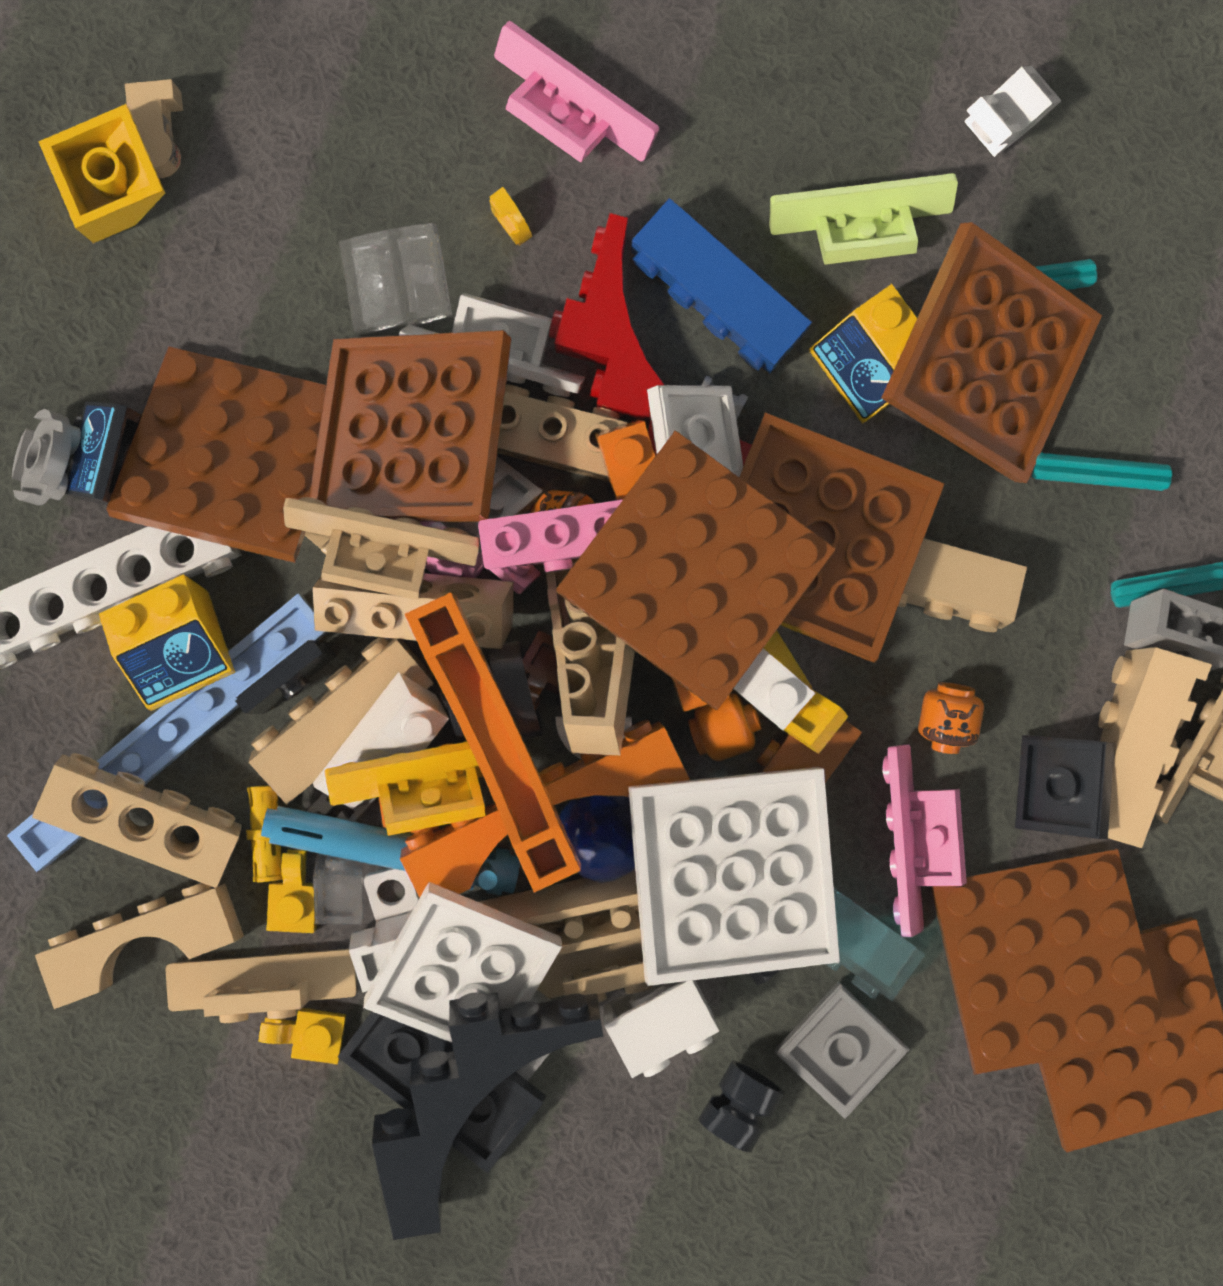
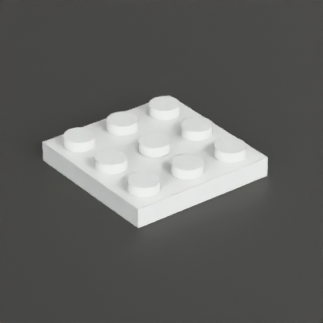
(456, 950)

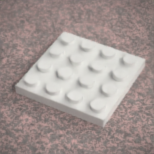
(733, 875)

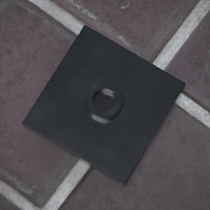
(286, 678)
(1065, 786)

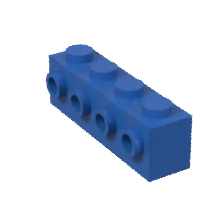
(718, 287)

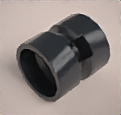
(741, 1106)

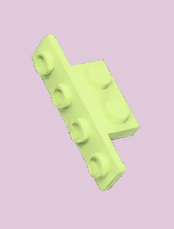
(864, 218)

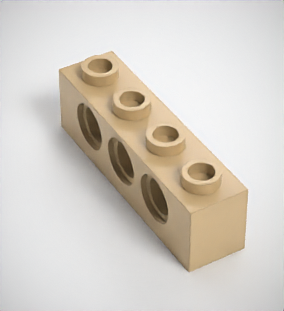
(378, 614)
(65, 808)

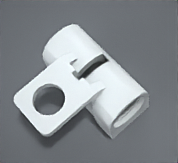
(372, 945)

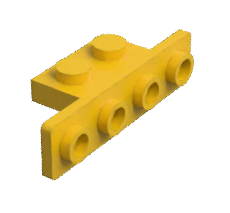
(414, 787)

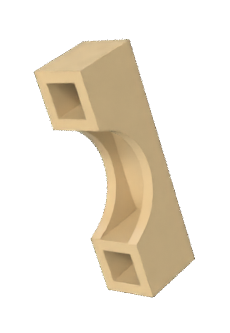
(85, 964)

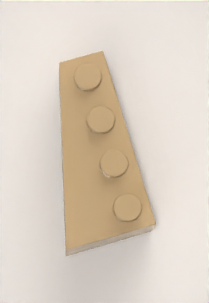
(591, 675)
(1142, 723)

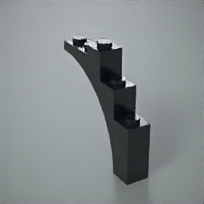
(447, 1086)

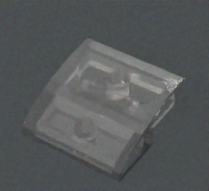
(395, 278)

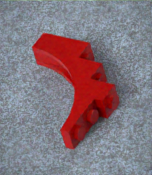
(603, 333)

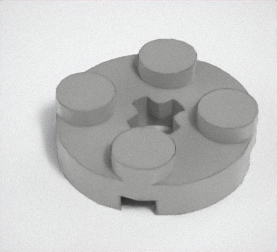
(44, 458)

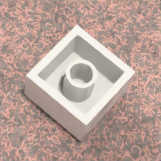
(658, 1025)

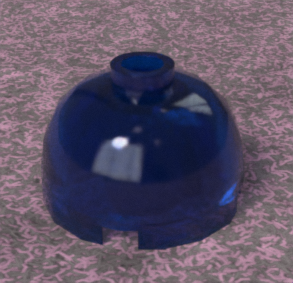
(599, 838)

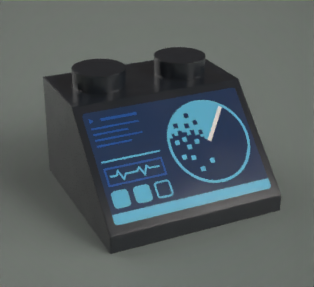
(102, 449)

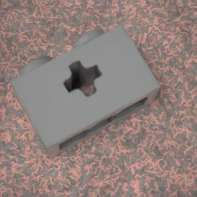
(1177, 625)

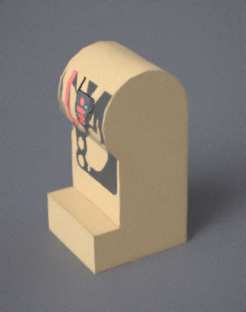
(151, 109)

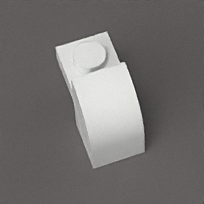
(1011, 110)

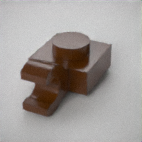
(541, 667)

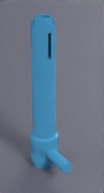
(371, 845)

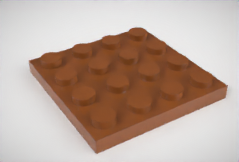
(992, 354)
(413, 425)
(221, 454)
(862, 509)
(695, 570)
(1048, 962)
(1154, 1082)

